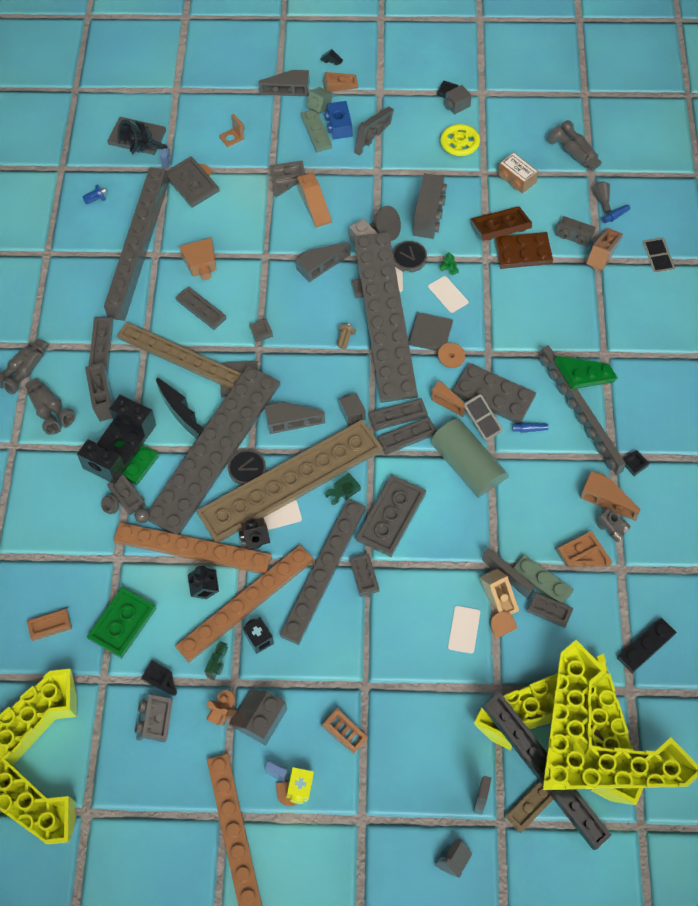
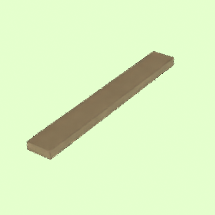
(179, 355)

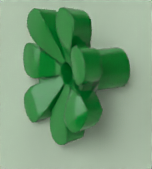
(449, 264)

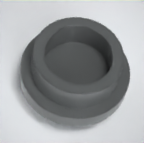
(110, 504)

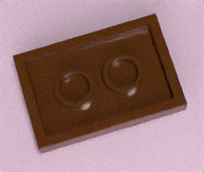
(501, 223)
(523, 250)

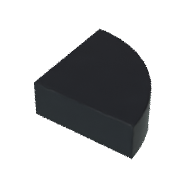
(332, 57)

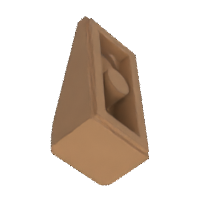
(339, 81)

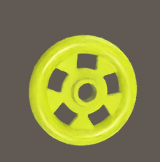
(460, 140)

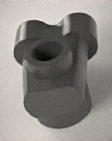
(610, 521)

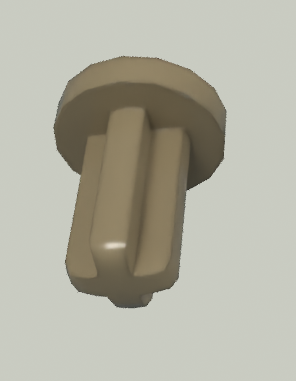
(346, 331)

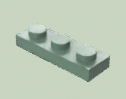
(316, 130)
(543, 580)

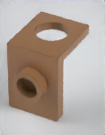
(237, 132)

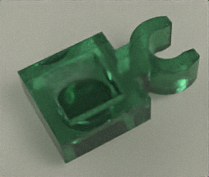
(344, 487)
(215, 663)

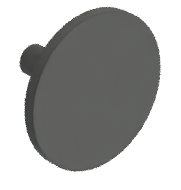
(387, 221)

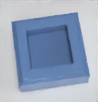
(165, 157)
(276, 771)

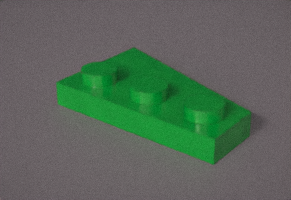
(584, 373)

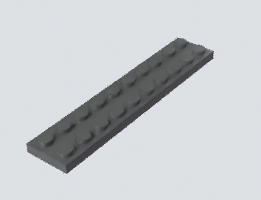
(385, 317)
(212, 451)

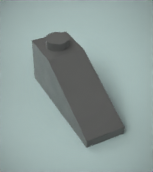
(286, 84)
(319, 260)
(99, 390)
(288, 417)

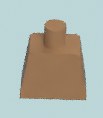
(199, 258)

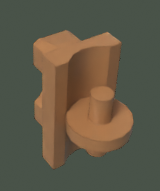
(221, 709)

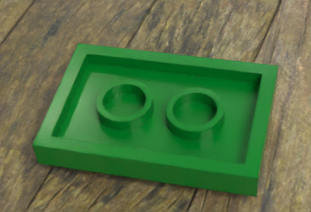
(140, 464)
(121, 622)

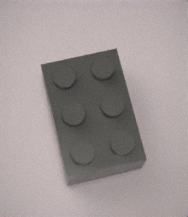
(429, 206)

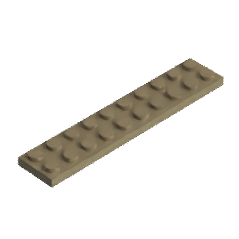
(289, 480)

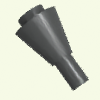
(602, 191)

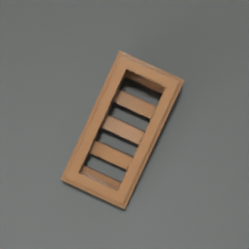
(445, 397)
(349, 725)

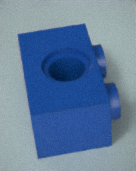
(339, 120)

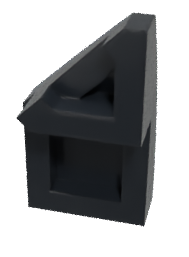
(160, 678)

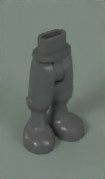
(577, 146)
(22, 365)
(45, 403)

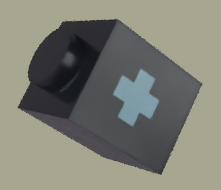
(258, 635)

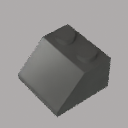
(259, 715)

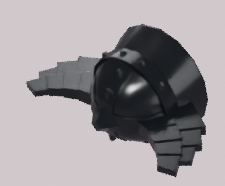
(137, 136)

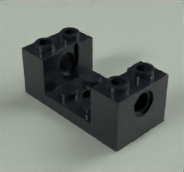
(131, 425)

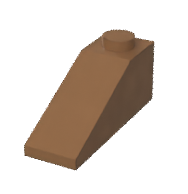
(313, 199)
(604, 249)
(606, 494)

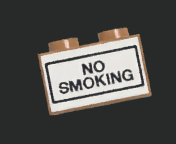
(517, 173)

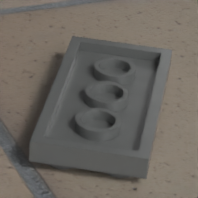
(500, 394)
(391, 516)

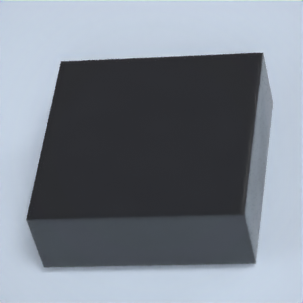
(445, 87)
(635, 463)

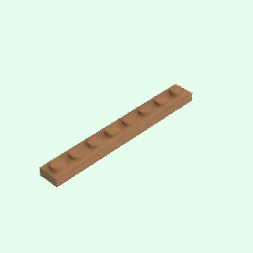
(192, 548)
(244, 604)
(234, 831)

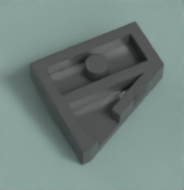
(285, 176)

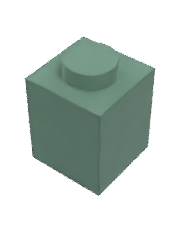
(318, 99)

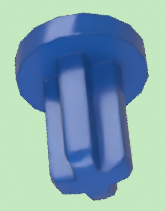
(94, 195)

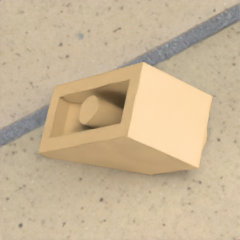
(499, 591)

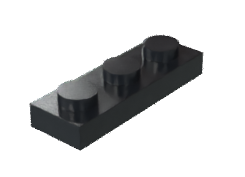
(647, 645)

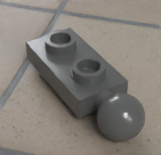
(129, 499)

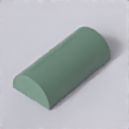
(468, 457)

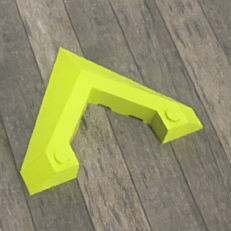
(535, 709)
(20, 726)
(578, 764)

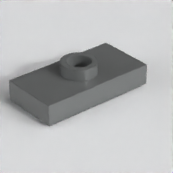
(364, 575)
(550, 610)

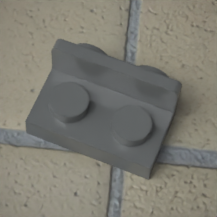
(575, 231)
(154, 718)

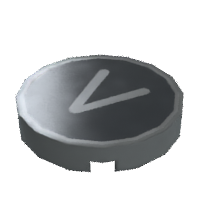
(409, 256)
(246, 466)

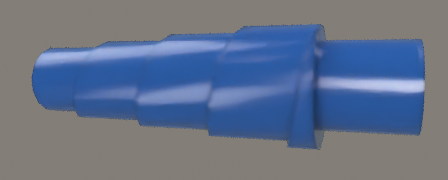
(612, 215)
(529, 427)

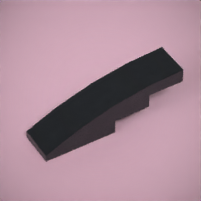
(178, 406)

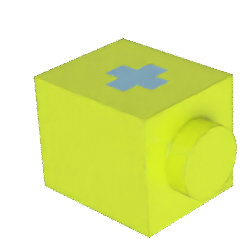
(299, 785)

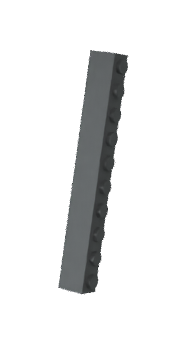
(136, 244)

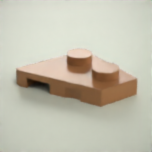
(584, 552)

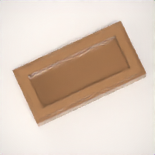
(49, 624)

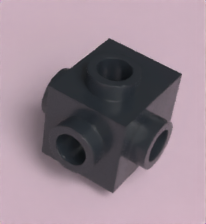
(254, 533)
(203, 582)

